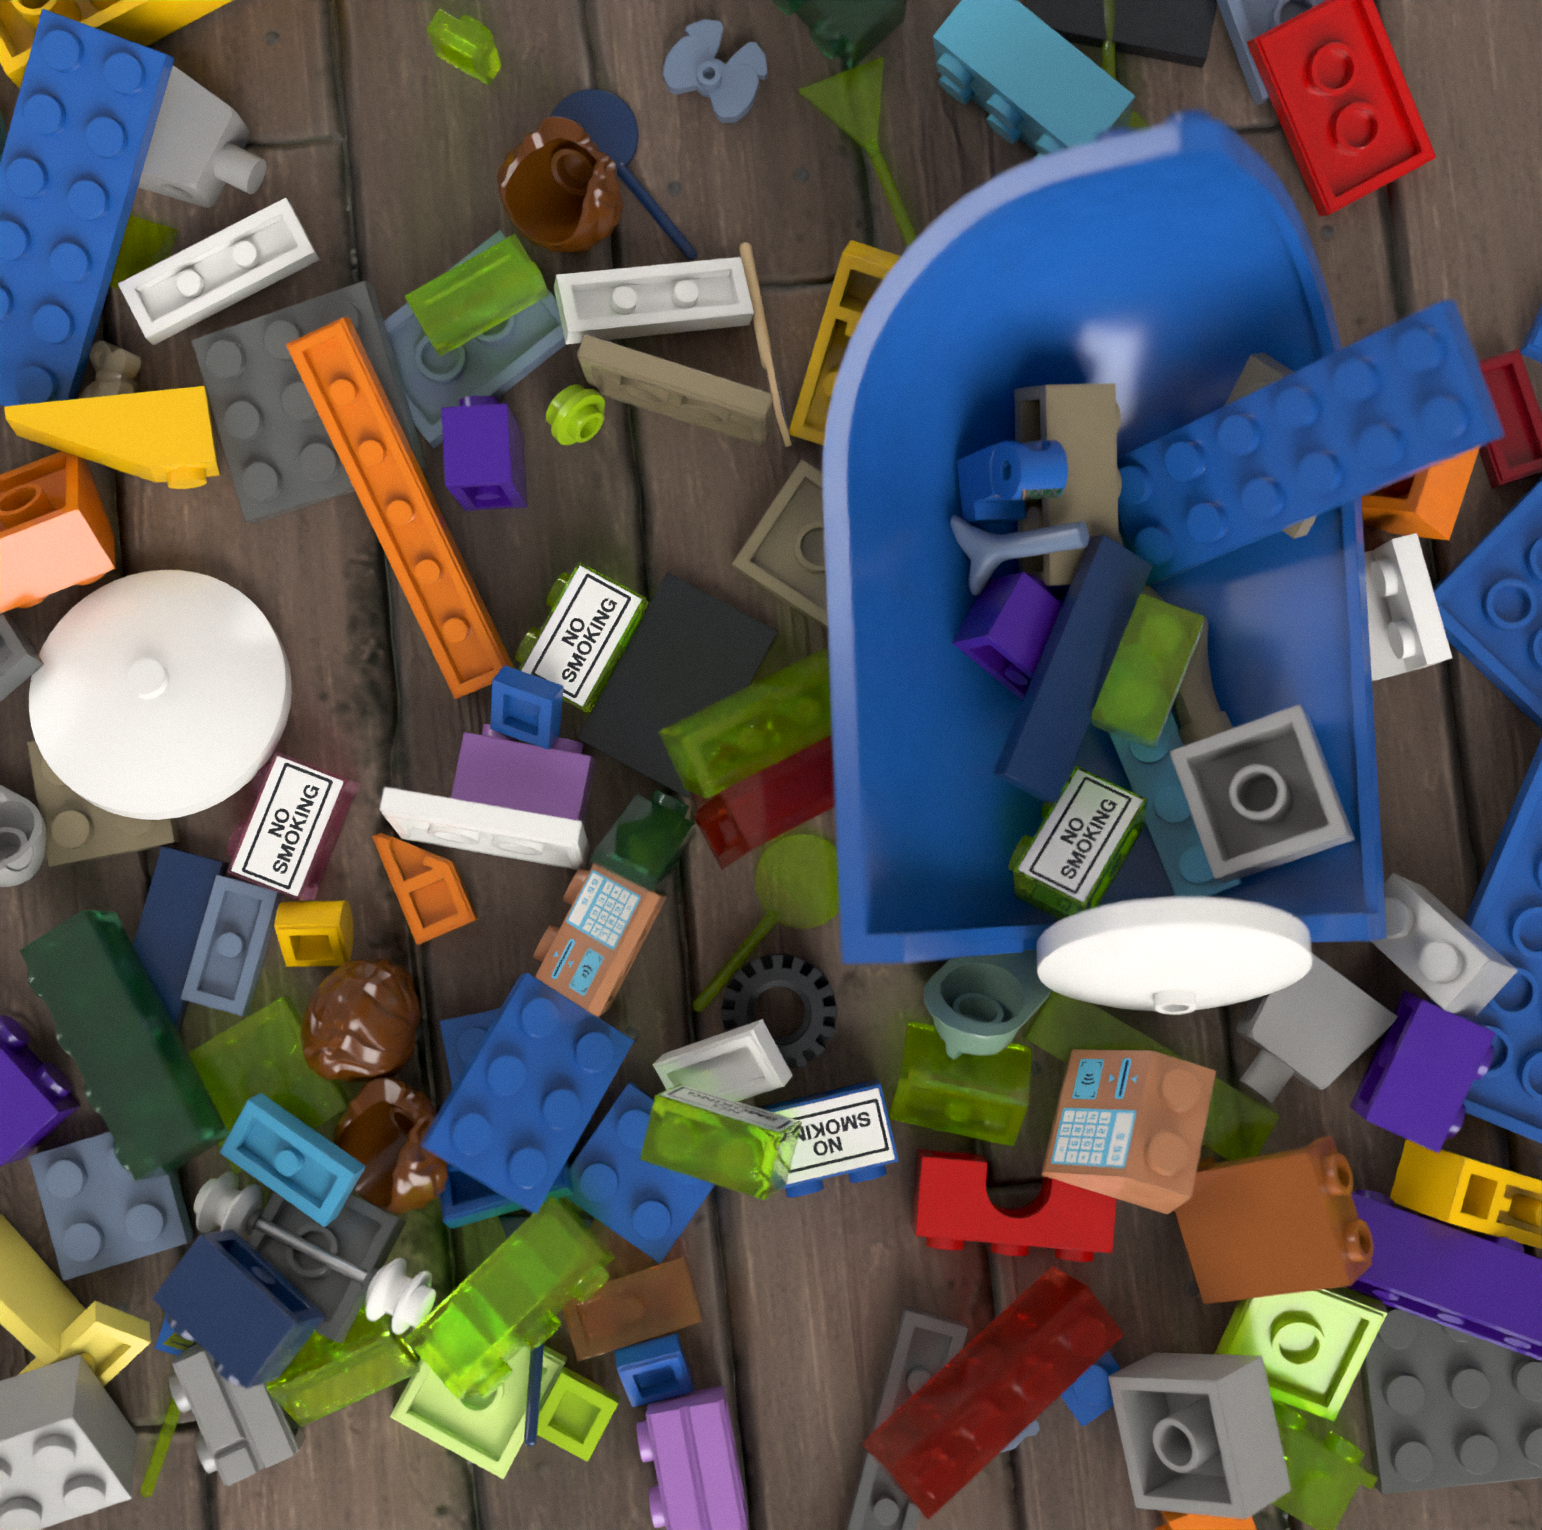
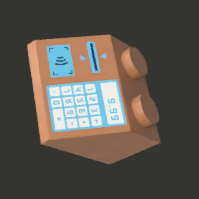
(598, 938)
(1130, 1126)

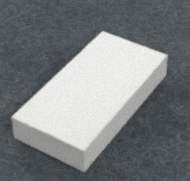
(728, 1064)

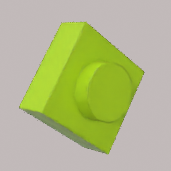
(576, 1413)

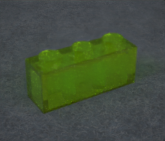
(753, 727)
(512, 1300)

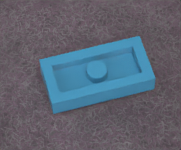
(292, 1159)

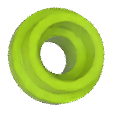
(575, 414)

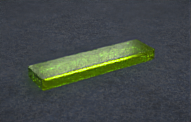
(1234, 1122)

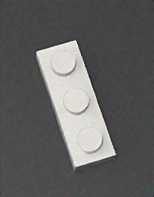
(218, 271)
(653, 299)

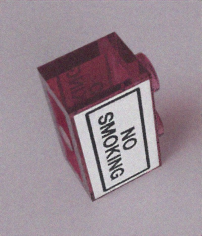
(291, 826)

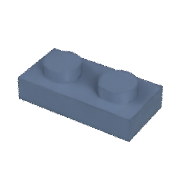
(231, 945)

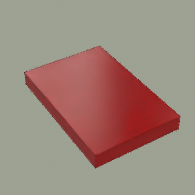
(1341, 101)

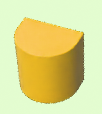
(315, 932)

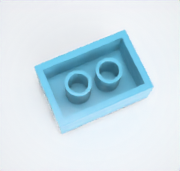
(1026, 77)

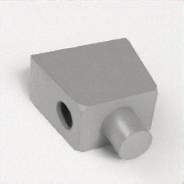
(198, 146)
(1309, 1031)

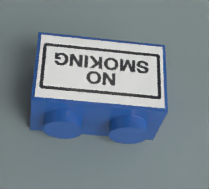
(838, 1135)

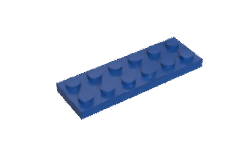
(68, 198)
(1307, 443)

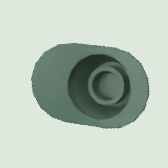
(984, 1000)

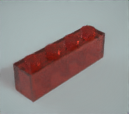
(992, 1390)

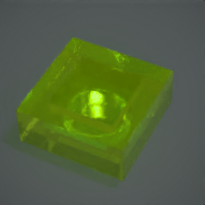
(465, 45)

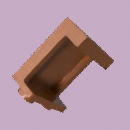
(1274, 1225)

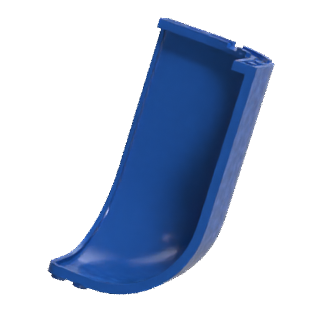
(1094, 265)

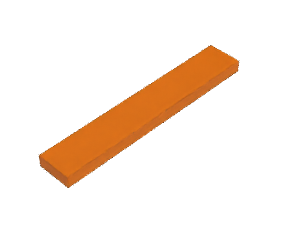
(400, 505)

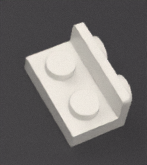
(1402, 610)

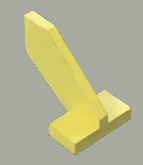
(53, 1321)

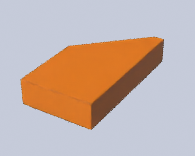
(426, 888)

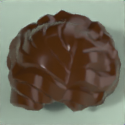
(560, 188)
(361, 1022)
(384, 1134)

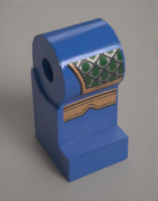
(1006, 474)

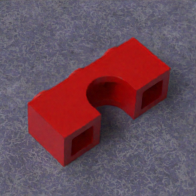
(955, 1208)

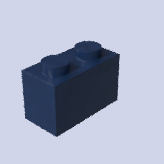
(237, 1309)

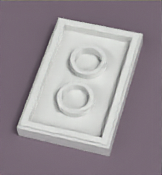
(486, 828)

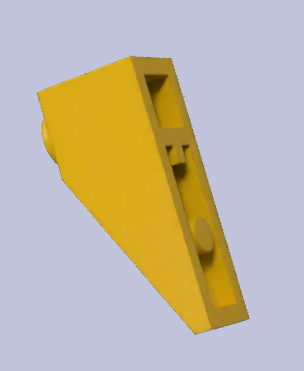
(854, 285)
(142, 433)
(1469, 1193)

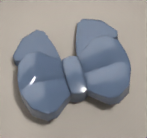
(730, 86)

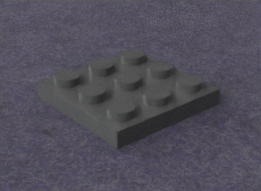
(265, 414)
(1448, 1408)

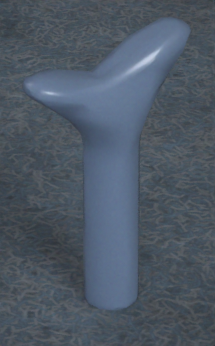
(990, 549)

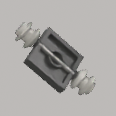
(329, 1264)

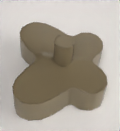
(114, 371)

